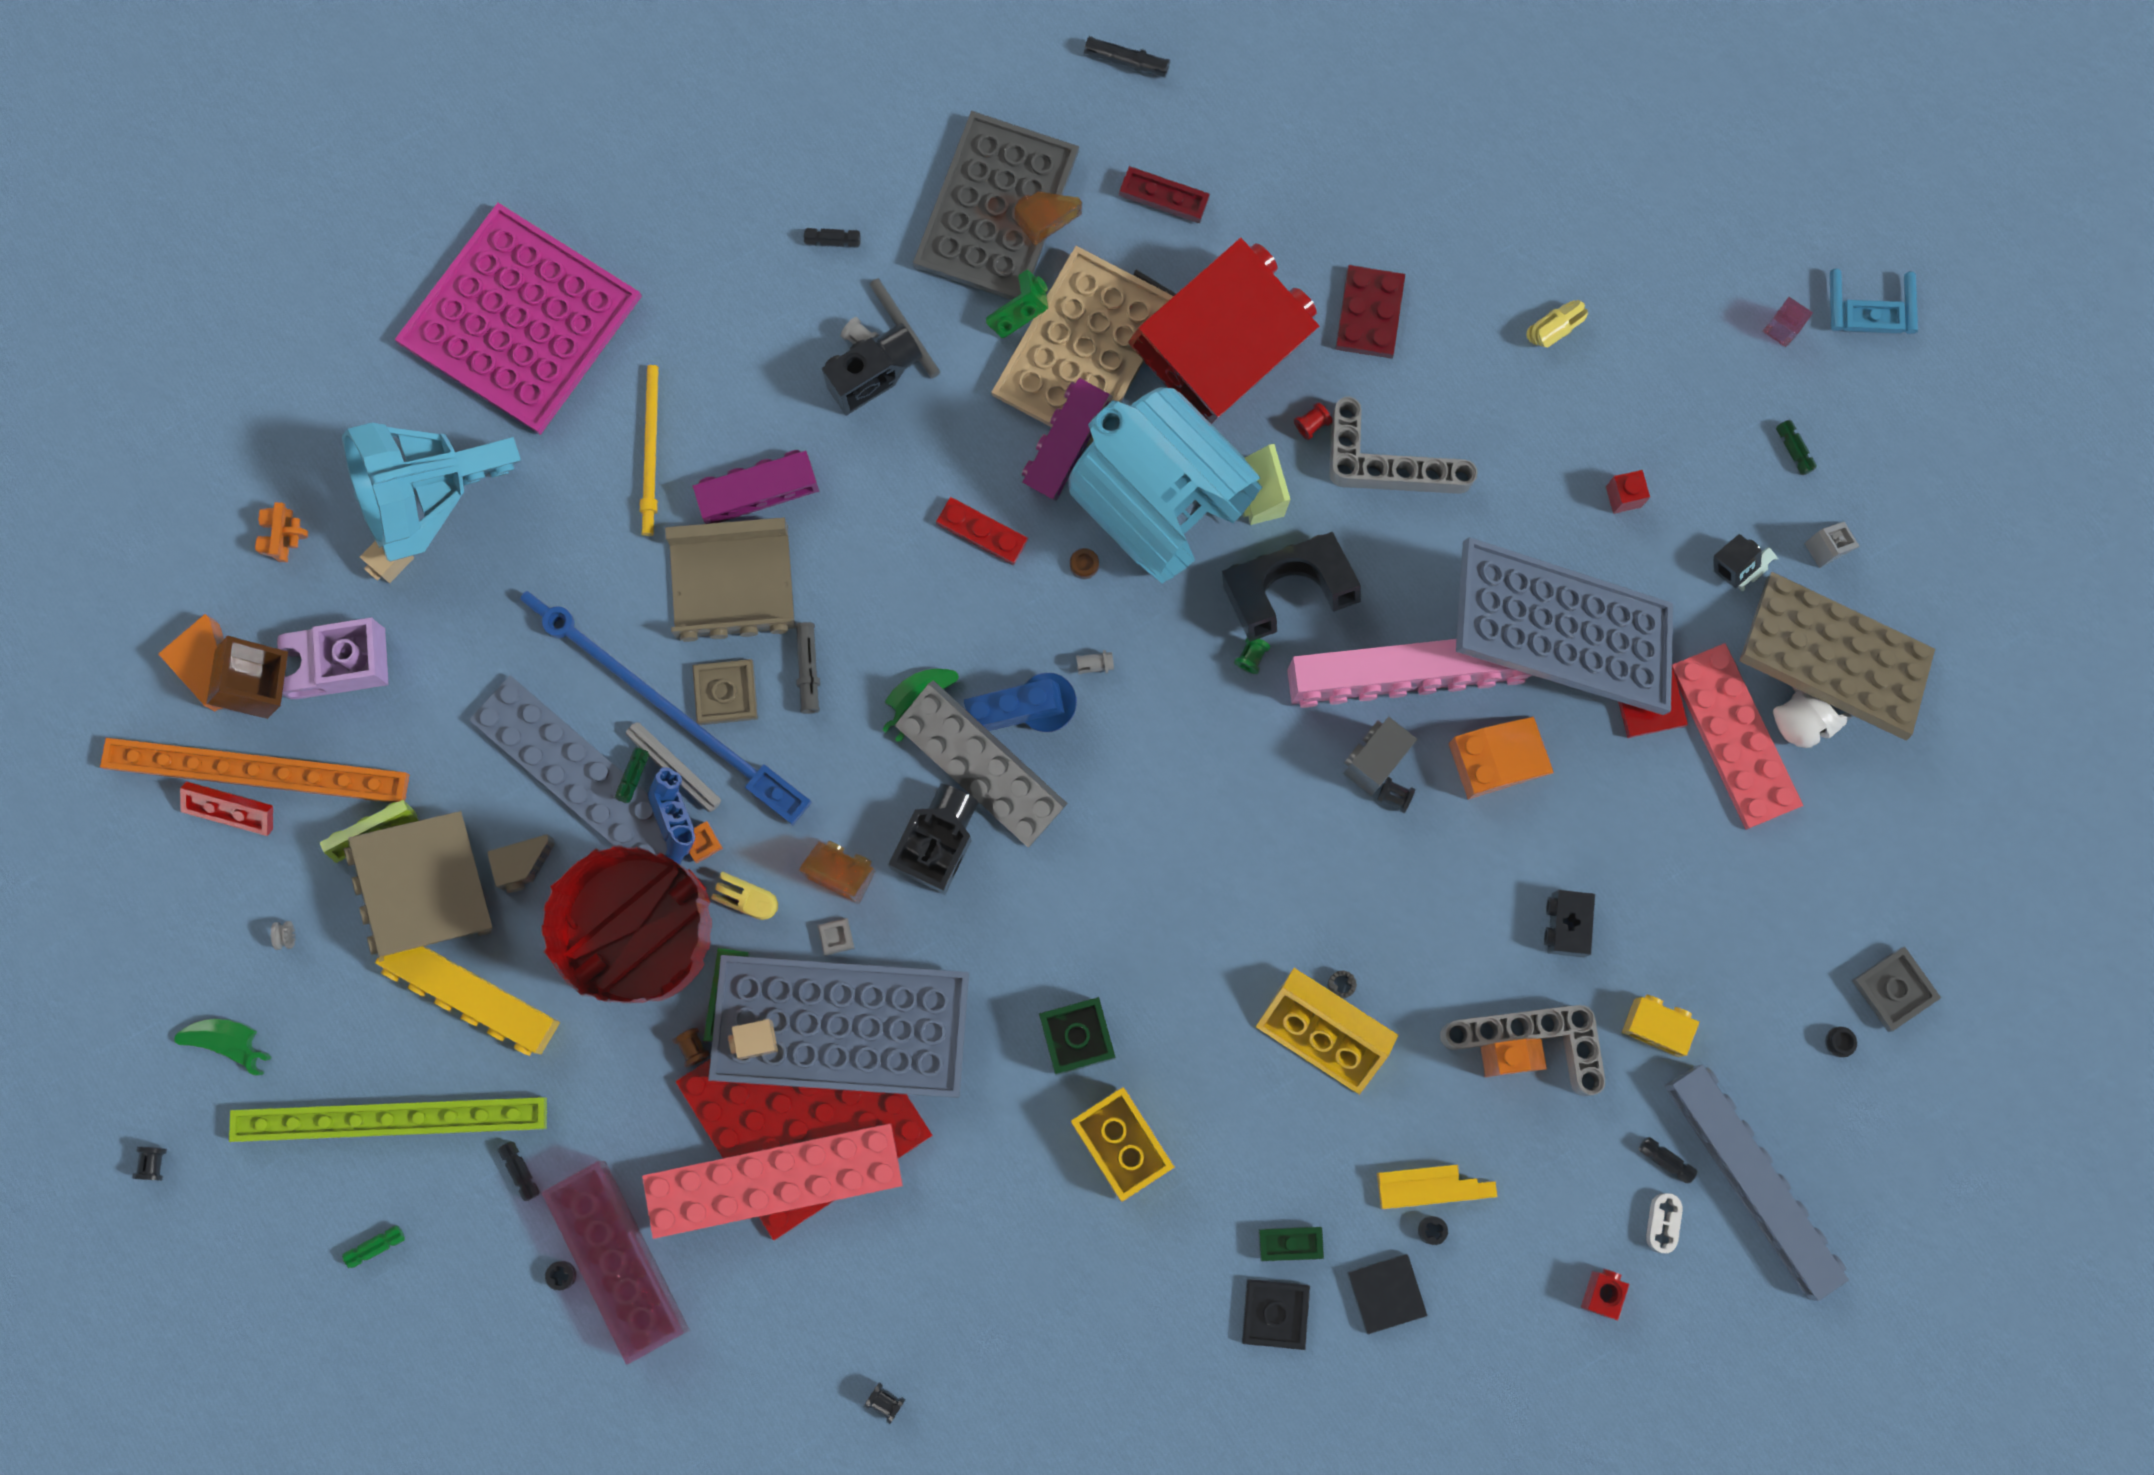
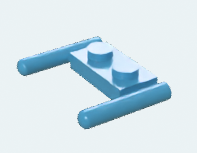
(1874, 315)

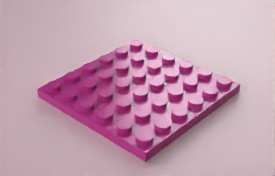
(518, 318)

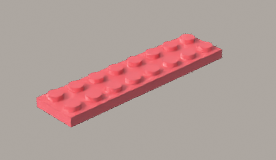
(772, 1181)

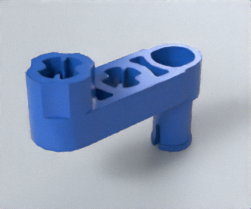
(668, 805)

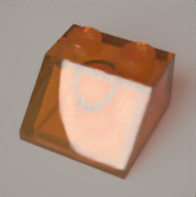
(838, 871)

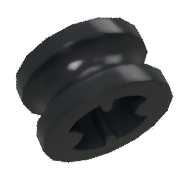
(1434, 1221)
(552, 1281)

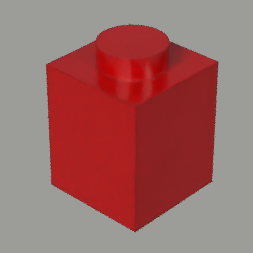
(1627, 491)

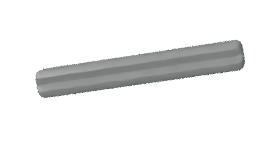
(665, 758)

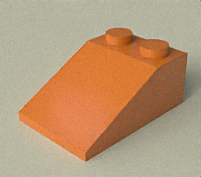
(1500, 756)

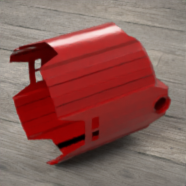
(637, 922)

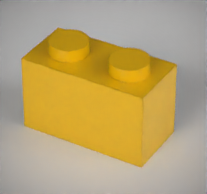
(1661, 1026)

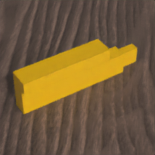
(1429, 1186)

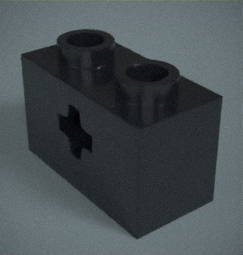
(1579, 910)

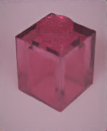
(1787, 321)

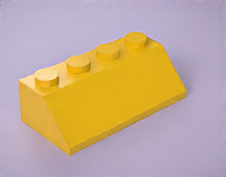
(1327, 1031)

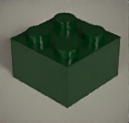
(1077, 1036)

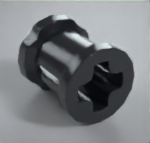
(1407, 794)
(149, 1163)
(884, 1403)

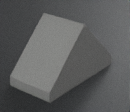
(1831, 544)

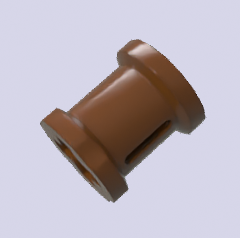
(691, 1047)

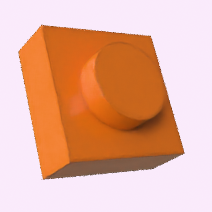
(705, 843)

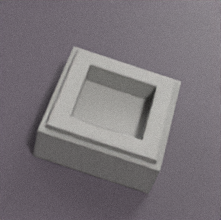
(836, 937)

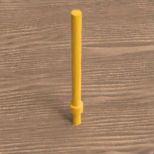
(648, 503)

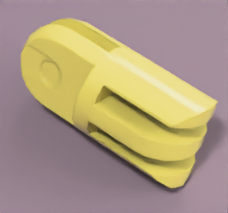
(1557, 324)
(752, 900)

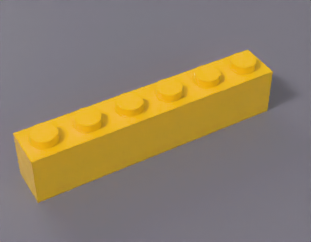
(472, 996)

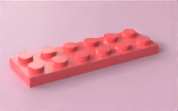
(1736, 736)

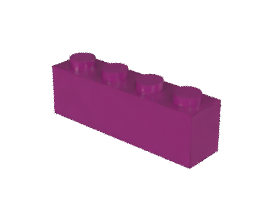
(1066, 439)
(755, 487)

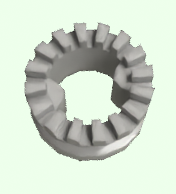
(282, 935)

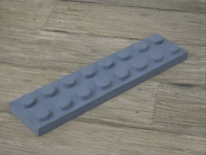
(568, 766)

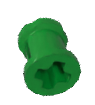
(1252, 655)

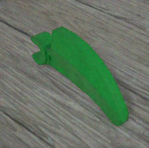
(909, 689)
(226, 1038)

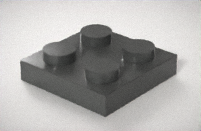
(1896, 989)

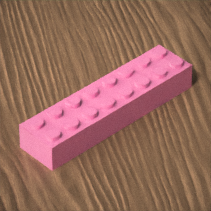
(1392, 672)

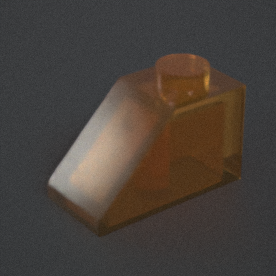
(1045, 214)

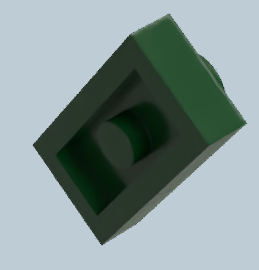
(1291, 1244)

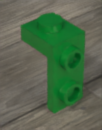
(1022, 308)

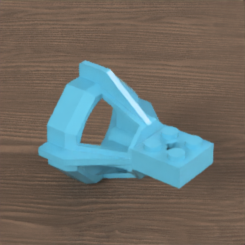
(432, 468)

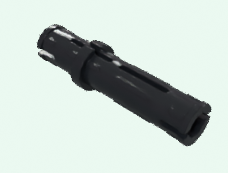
(1132, 58)

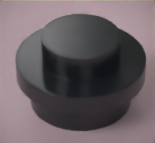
(1841, 1042)

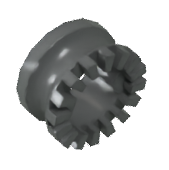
(1351, 981)

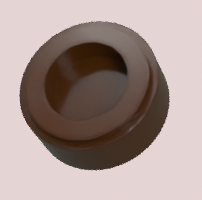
(1084, 563)

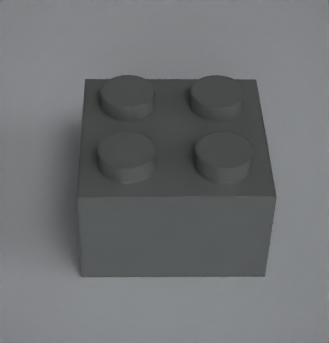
(1376, 760)

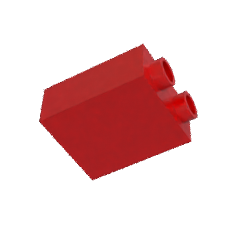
(1225, 329)

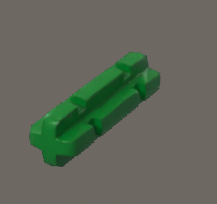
(373, 1247)

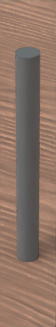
(898, 318)

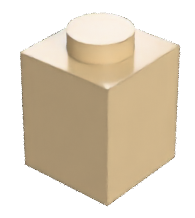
(379, 566)
(753, 1039)

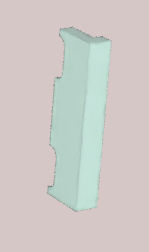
(1767, 556)

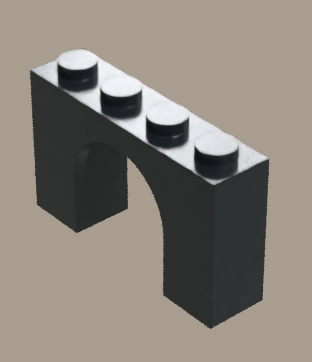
(1316, 558)

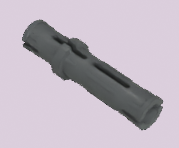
(808, 680)

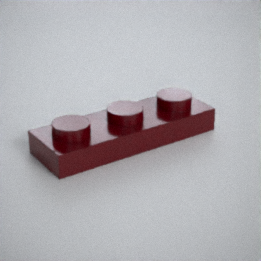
(1164, 194)

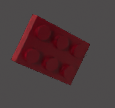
(1370, 311)

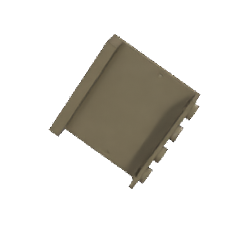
(731, 579)
(417, 884)

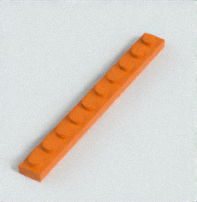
(254, 770)

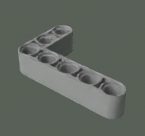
(1388, 464)
(1533, 1030)

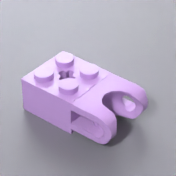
(336, 658)

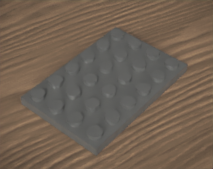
(974, 222)

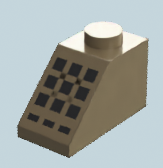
(519, 862)

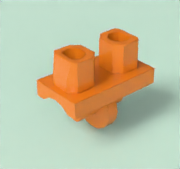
(284, 532)

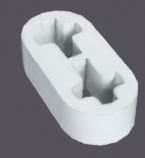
(1656, 1223)

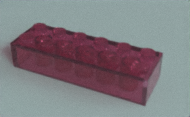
(615, 1261)

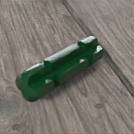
(1796, 447)
(632, 775)

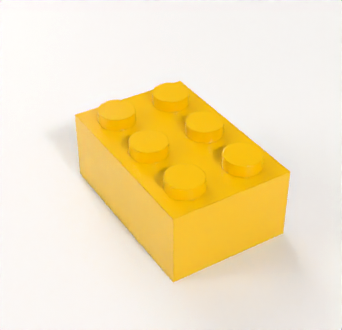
(1122, 1144)

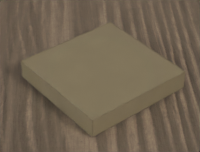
(725, 692)

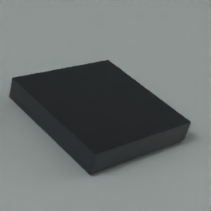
(1387, 1294)
(1275, 1314)

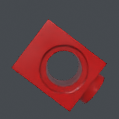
(1593, 1301)

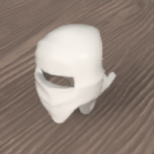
(1806, 719)

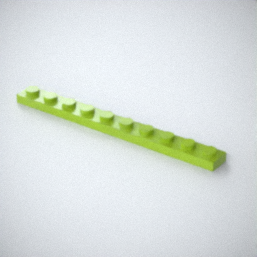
(388, 1119)

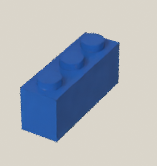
(1016, 704)

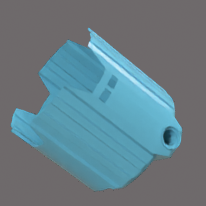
(1149, 468)

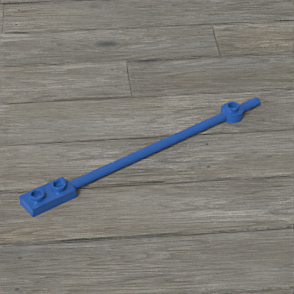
(763, 783)

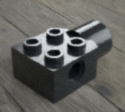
(870, 368)
(936, 840)

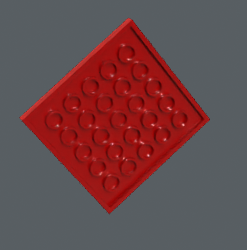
(763, 1117)

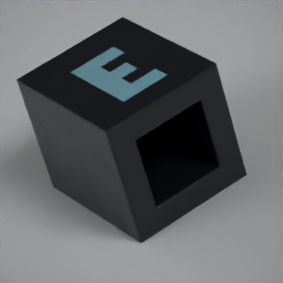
(1737, 560)

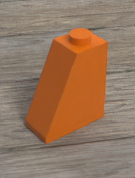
(193, 656)
(1513, 1057)

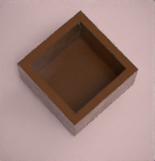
(247, 677)

